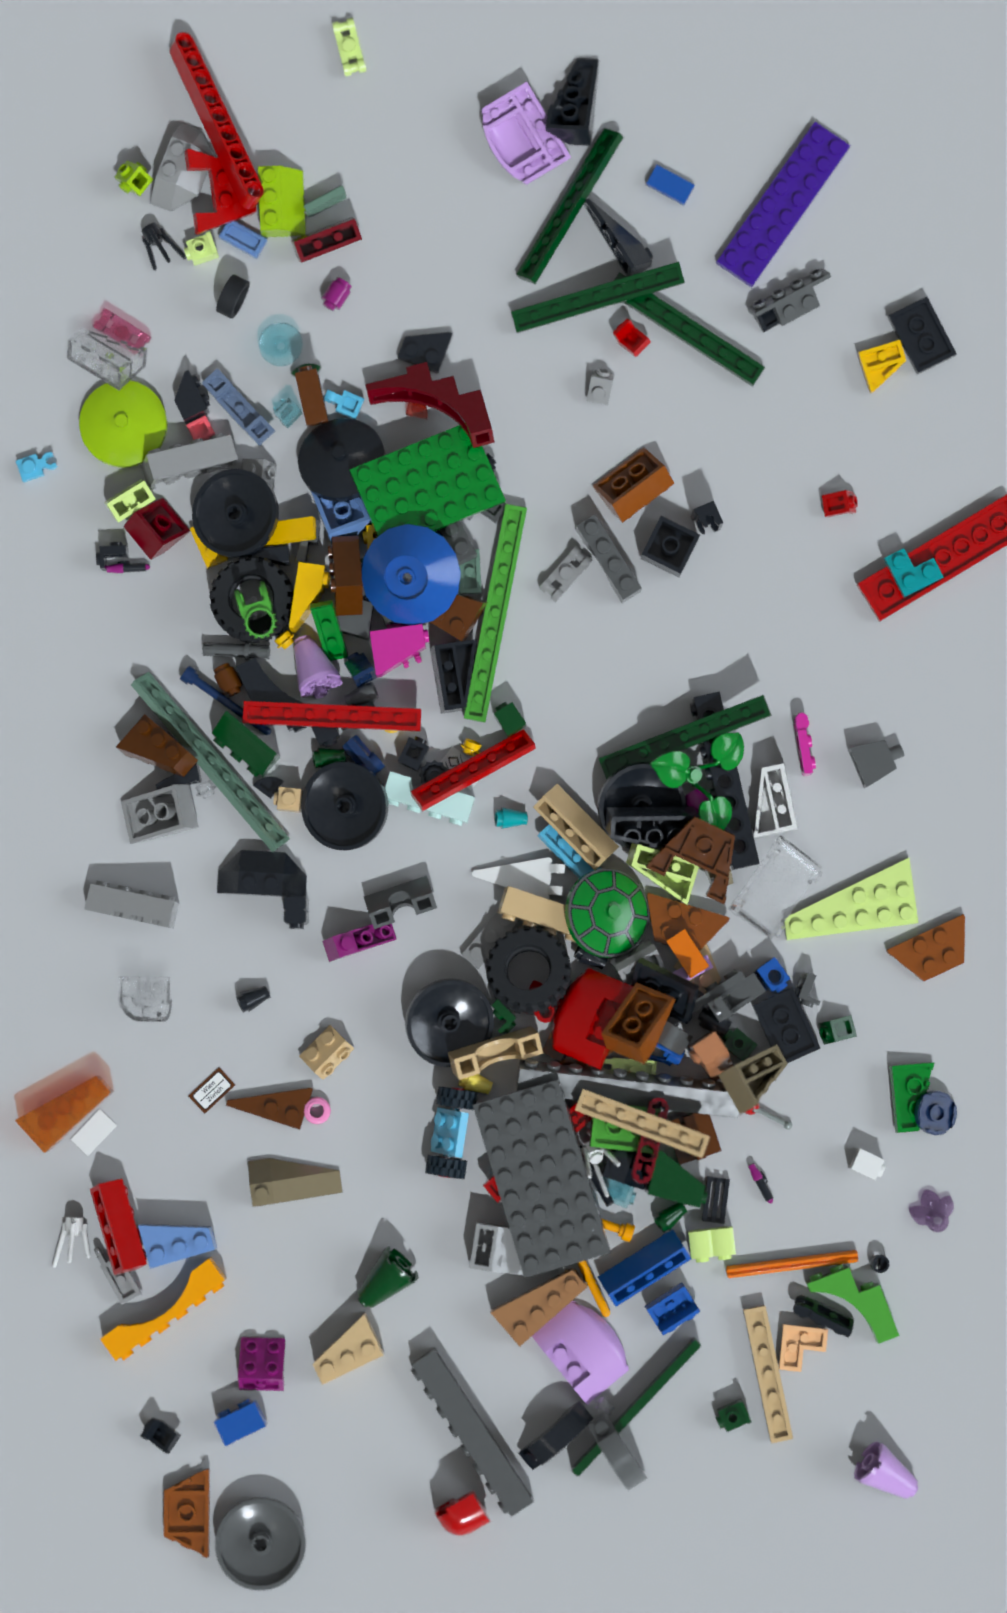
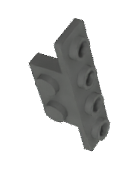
(793, 300)

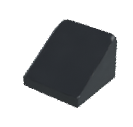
(767, 320)

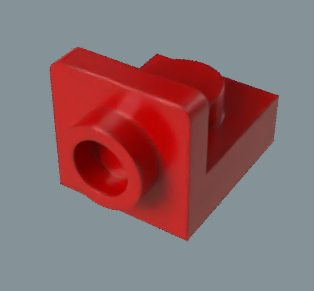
(839, 503)

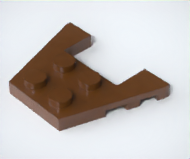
(704, 847)

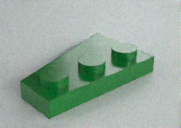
(907, 1086)

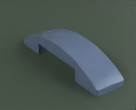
(238, 407)

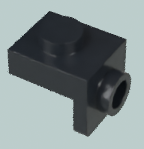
(114, 550)
(160, 1434)

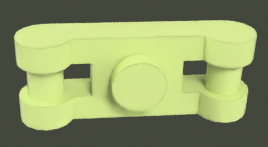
(349, 47)

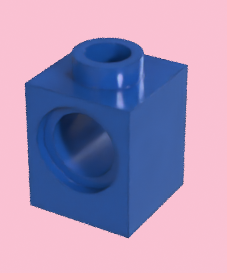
(764, 970)

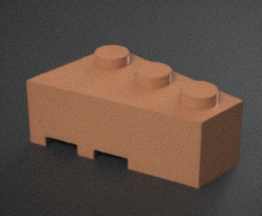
(711, 1055)

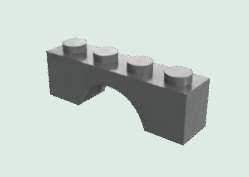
(609, 558)

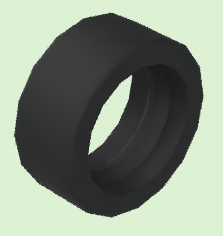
(232, 296)

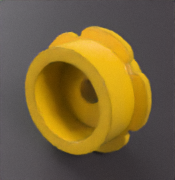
(284, 639)
(471, 747)

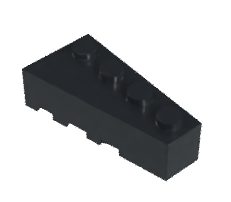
(647, 824)

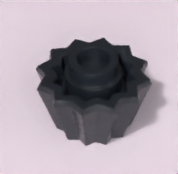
(431, 771)

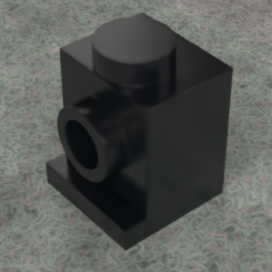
(414, 762)

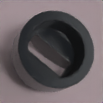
(883, 1263)

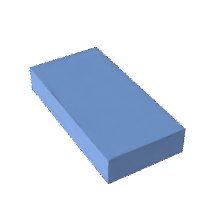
(243, 238)

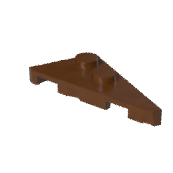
(278, 1107)

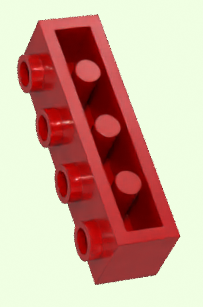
(118, 1226)

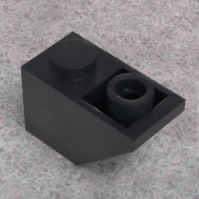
(189, 400)

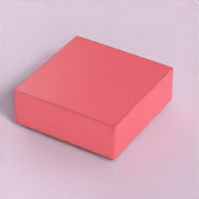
(200, 429)

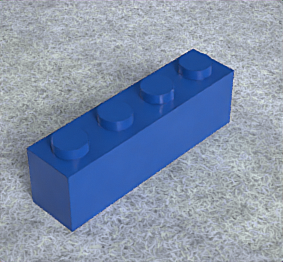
(644, 1267)

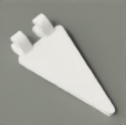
(528, 876)

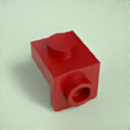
(631, 338)

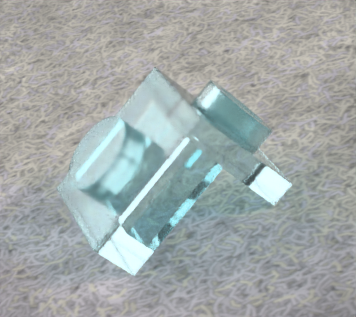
(620, 1193)

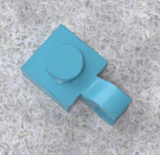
(347, 404)

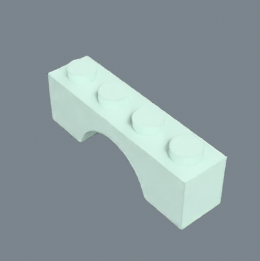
(455, 807)

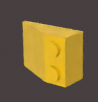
(309, 589)

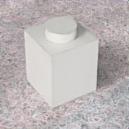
(867, 1164)

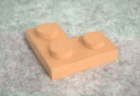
(796, 1340)

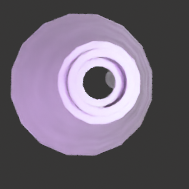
(314, 669)

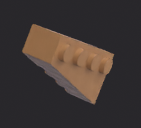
(533, 1309)

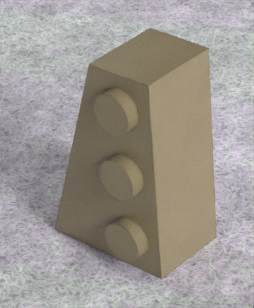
(752, 1077)

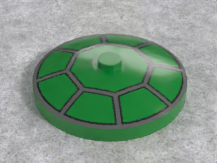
(607, 913)

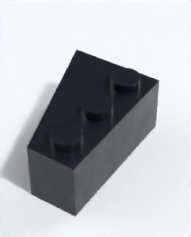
(452, 673)

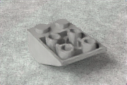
(494, 1250)

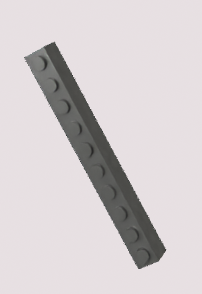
(630, 1088)

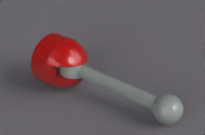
(787, 1124)

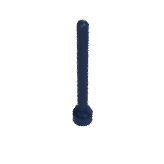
(191, 677)

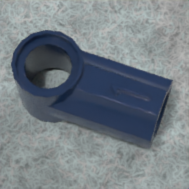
(362, 755)

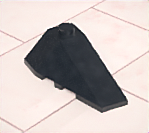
(574, 109)
(623, 1172)

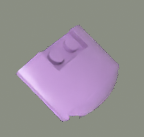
(518, 135)
(583, 1350)

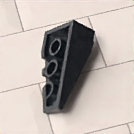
(625, 247)

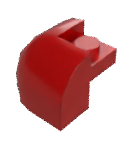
(462, 1515)

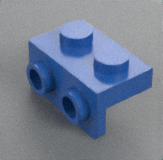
(672, 1309)

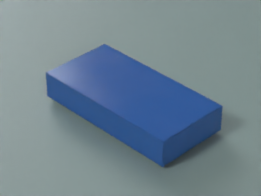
(670, 185)

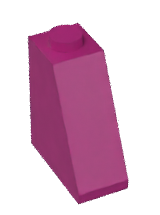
(396, 646)

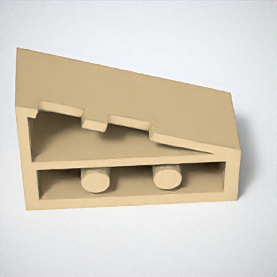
(350, 1351)

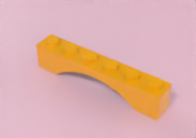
(126, 1336)

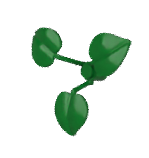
(675, 769)

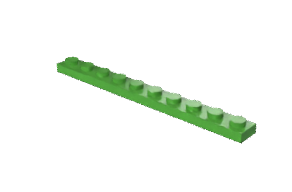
(495, 613)

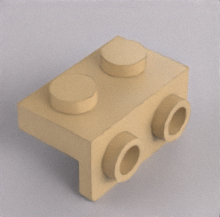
(326, 1052)

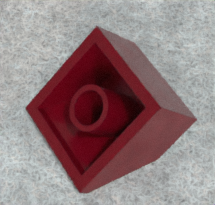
(156, 528)

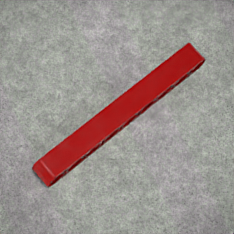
(216, 120)

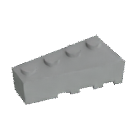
(188, 460)
(132, 905)

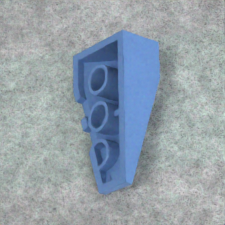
(342, 517)

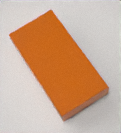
(687, 953)

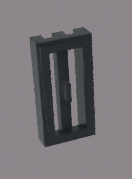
(721, 1220)

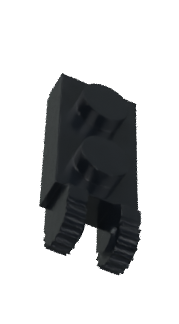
(823, 1315)

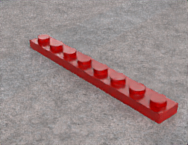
(332, 716)

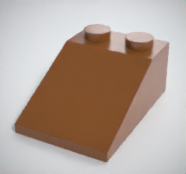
(638, 1023)

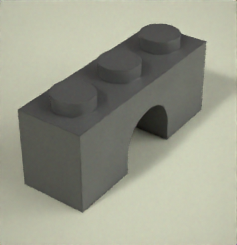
(385, 903)

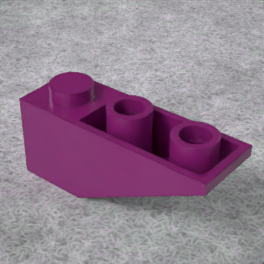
(357, 941)

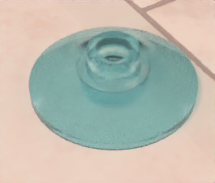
(277, 334)

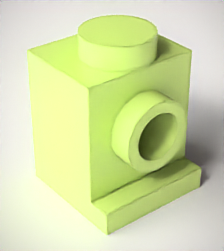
(206, 254)

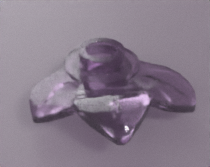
(930, 1208)

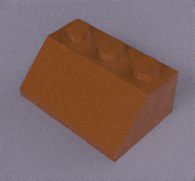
(633, 484)

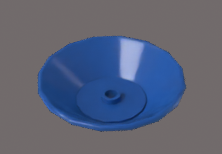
(432, 571)

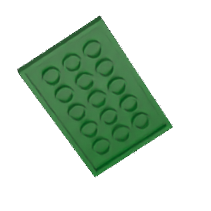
(428, 483)

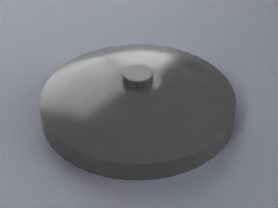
(260, 1543)

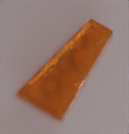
(58, 1117)

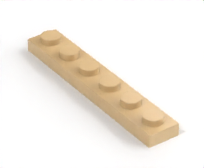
(642, 1123)
(768, 1374)

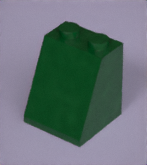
(675, 1183)

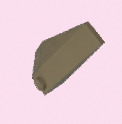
(285, 1181)

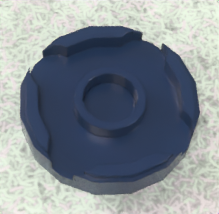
(935, 1113)

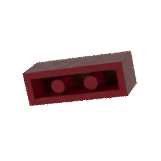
(326, 239)

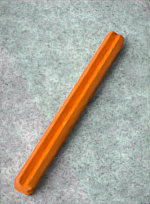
(792, 1264)

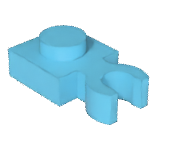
(32, 467)

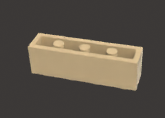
(576, 826)
(534, 911)

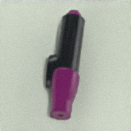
(126, 566)
(761, 1180)

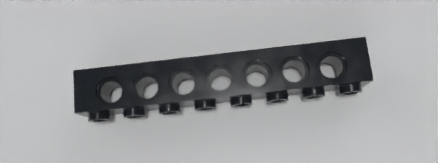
(748, 857)

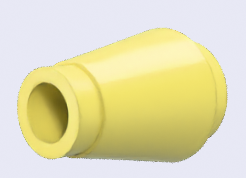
(476, 1083)

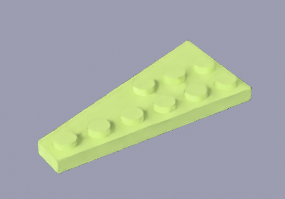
(873, 903)

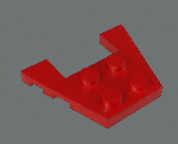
(224, 200)

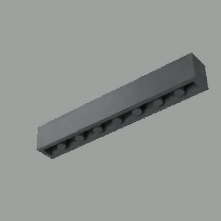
(472, 1432)

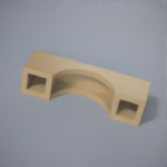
(514, 1045)

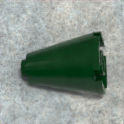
(386, 1278)

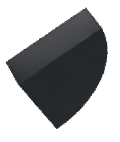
(268, 785)

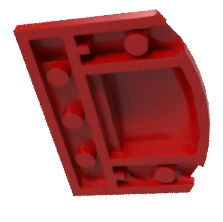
(585, 1014)

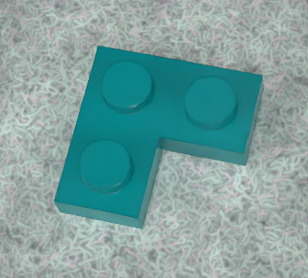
(911, 578)

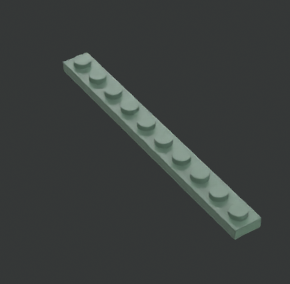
(210, 761)

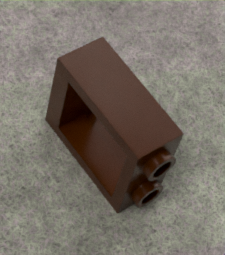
(311, 396)

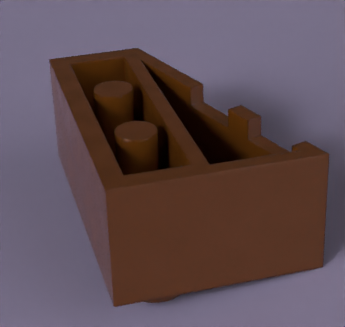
(347, 575)

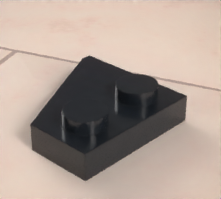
(426, 348)

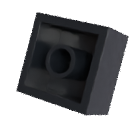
(670, 546)

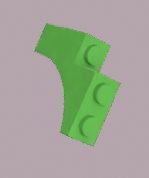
(867, 1300)

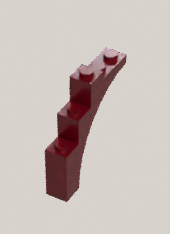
(441, 394)

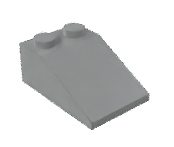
(159, 813)

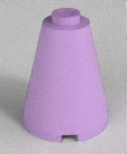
(885, 1472)

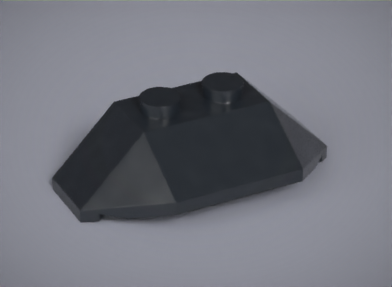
(262, 875)

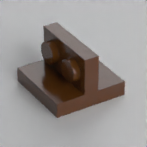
(700, 1123)

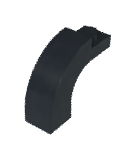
(556, 1437)

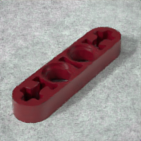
(647, 1141)

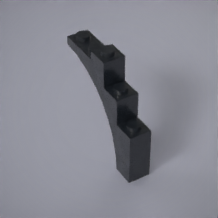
(262, 689)

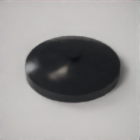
(332, 452)
(235, 513)
(636, 787)
(344, 806)
(447, 1018)

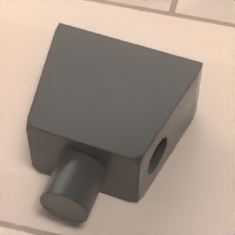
(358, 625)
(874, 760)

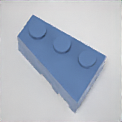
(175, 1242)

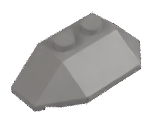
(173, 182)

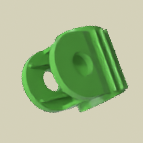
(247, 610)

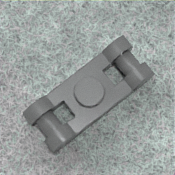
(566, 574)

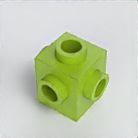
(133, 178)

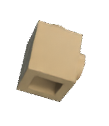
(288, 799)

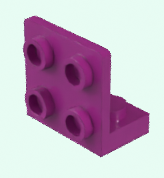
(261, 1364)

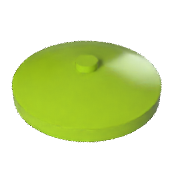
(122, 424)

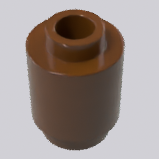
(227, 679)

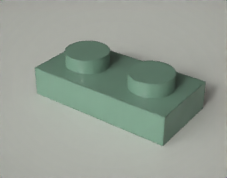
(471, 576)

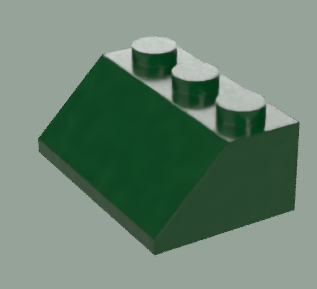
(244, 745)

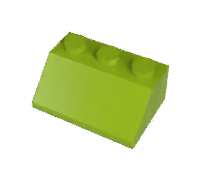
(282, 202)

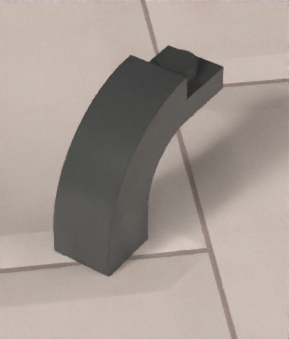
(737, 997)
(616, 1452)

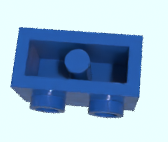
(240, 1422)

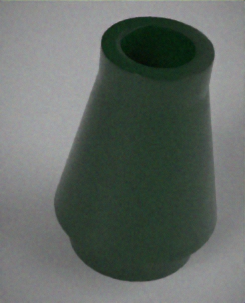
(324, 757)
(669, 1217)

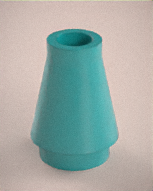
(509, 818)

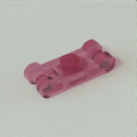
(120, 329)

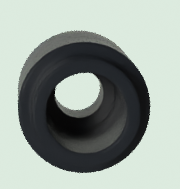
(711, 1023)

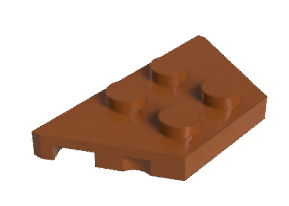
(672, 917)
(933, 950)
(189, 1512)

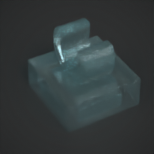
(287, 412)

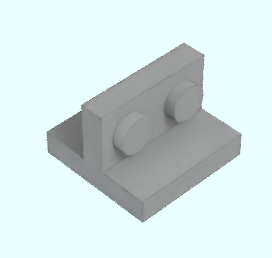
(626, 963)

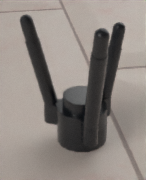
(153, 236)

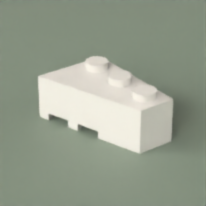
(775, 803)

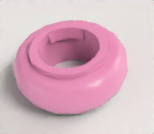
(326, 1113)

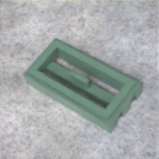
(325, 201)

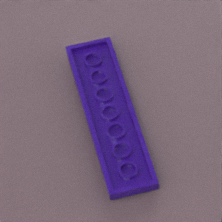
(783, 204)

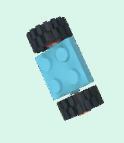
(450, 1132)

